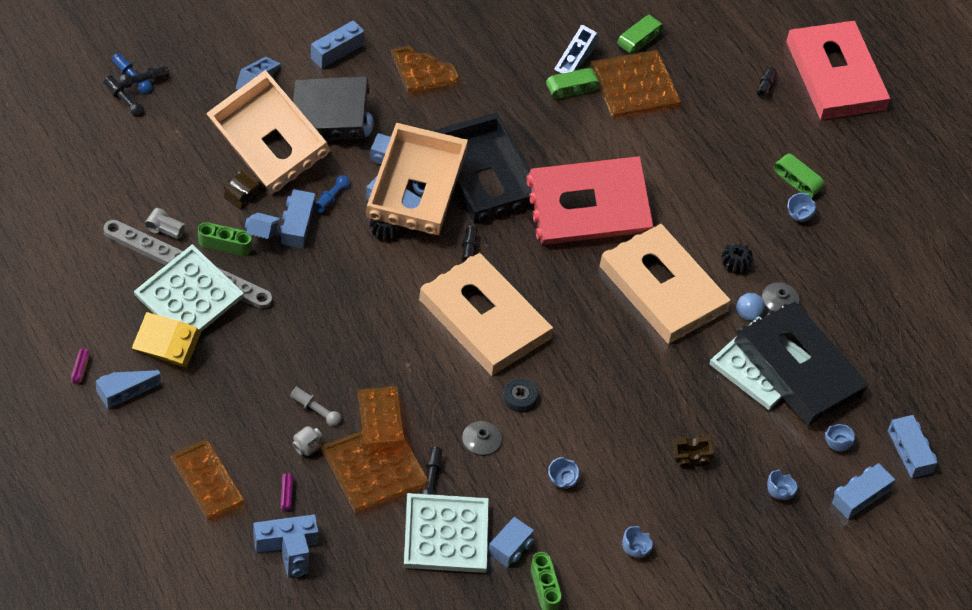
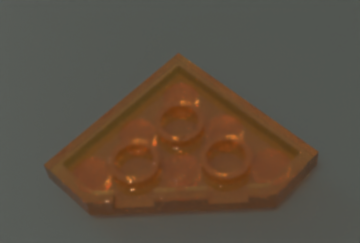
(422, 70)

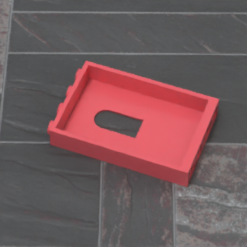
(838, 89)
(618, 193)

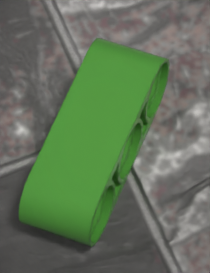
(640, 34)
(573, 83)
(799, 175)
(224, 239)
(545, 574)

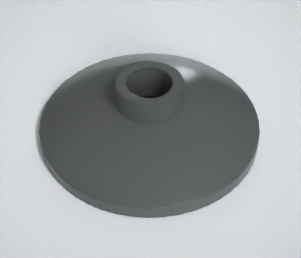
(778, 294)
(480, 444)

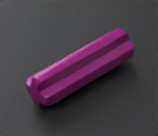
(80, 366)
(286, 492)

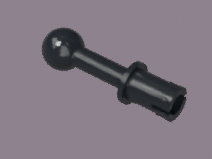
(127, 80)
(136, 109)
(433, 466)

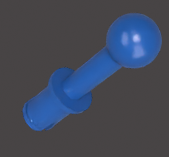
(145, 86)
(327, 198)

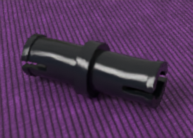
(766, 82)
(469, 243)

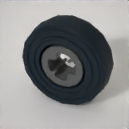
(516, 403)

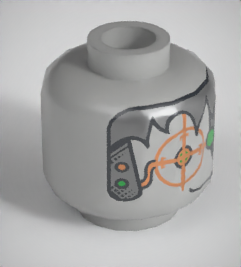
(307, 441)

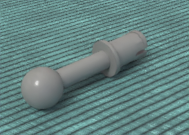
(332, 418)

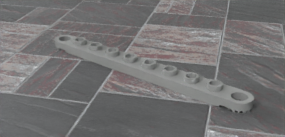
(166, 253)

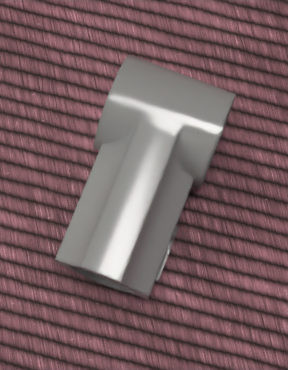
(161, 222)

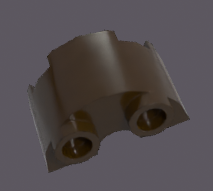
(242, 189)
(693, 451)

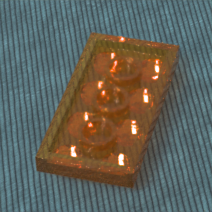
(380, 417)
(207, 479)

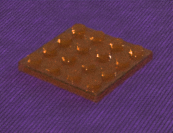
(635, 84)
(372, 474)

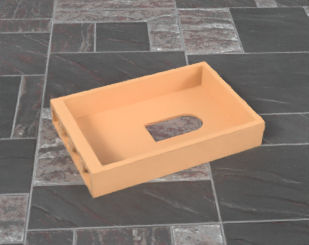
(254, 114)
(422, 158)
(675, 305)
(499, 334)

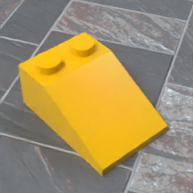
(167, 339)

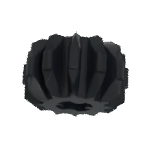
(383, 229)
(737, 257)

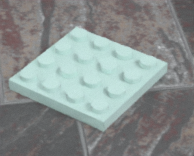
(189, 290)
(743, 373)
(446, 533)

